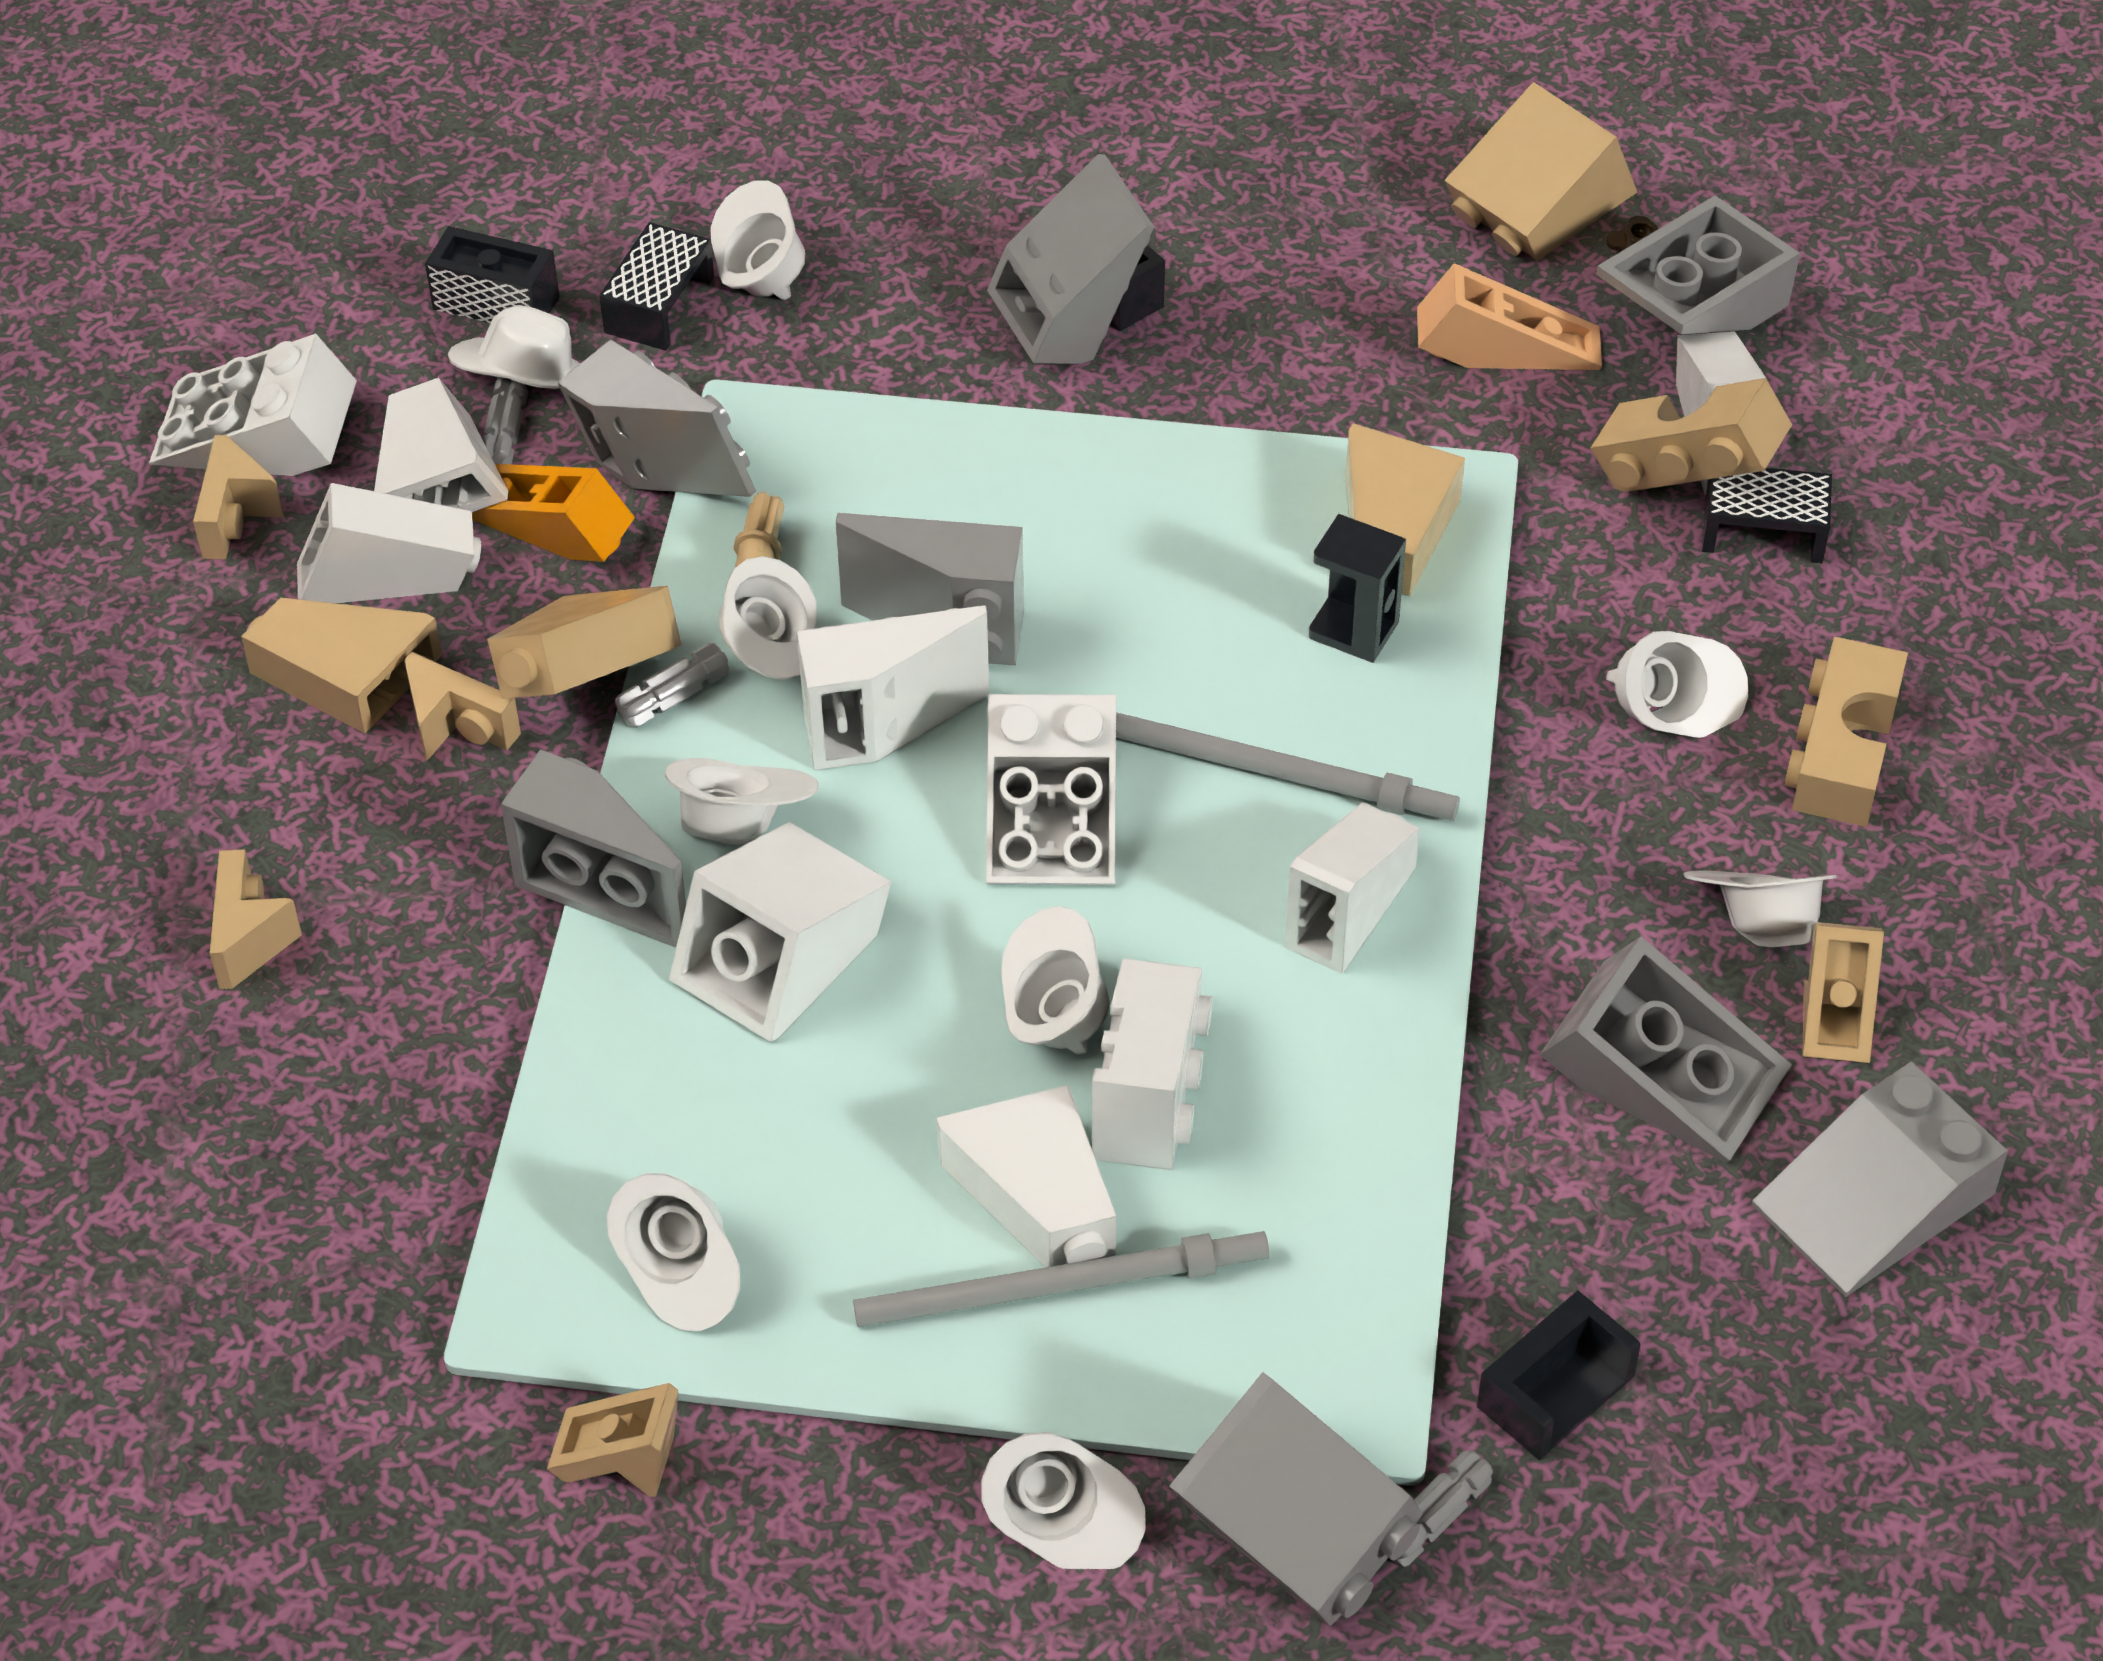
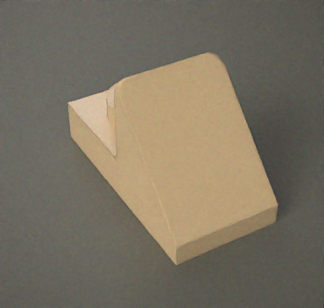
(231, 489)
(453, 700)
(244, 924)
(1841, 992)
(618, 1435)

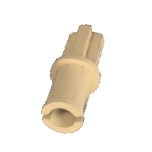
(760, 529)

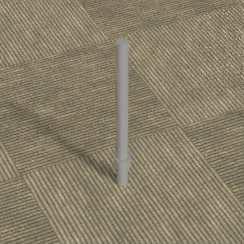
(1391, 793)
(1195, 1256)

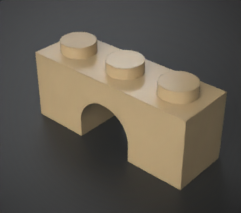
(1727, 436)
(1838, 768)

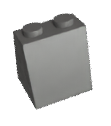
(1298, 1501)

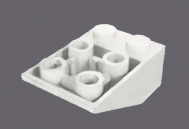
(274, 405)
(889, 681)
(1051, 789)

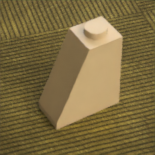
(1402, 491)
(582, 640)
(339, 655)

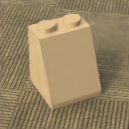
(1540, 175)

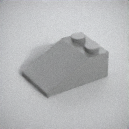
(1707, 271)
(932, 567)
(591, 850)
(1666, 1052)
(1883, 1179)

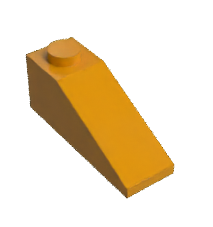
(559, 510)

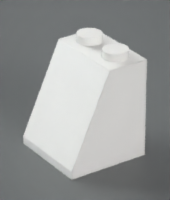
(775, 927)

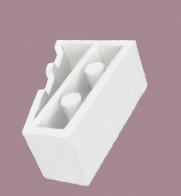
(1149, 1064)

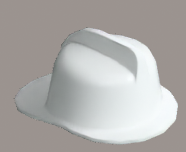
(757, 241)
(521, 347)
(762, 615)
(1689, 676)
(733, 800)
(1768, 907)
(1053, 981)
(675, 1250)
(1092, 1504)

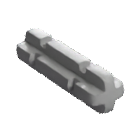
(504, 419)
(672, 685)
(1446, 1499)

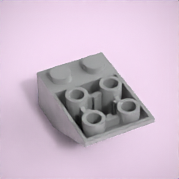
(1072, 266)
(653, 426)

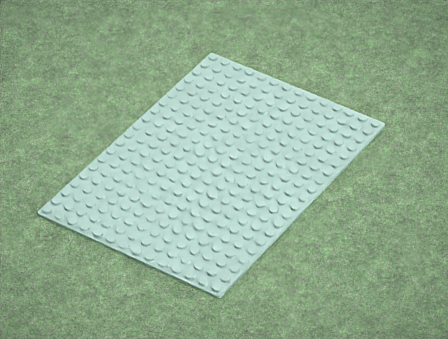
(1325, 1098)

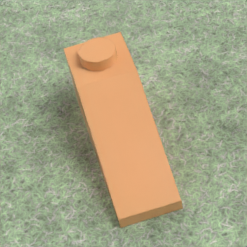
(1498, 327)

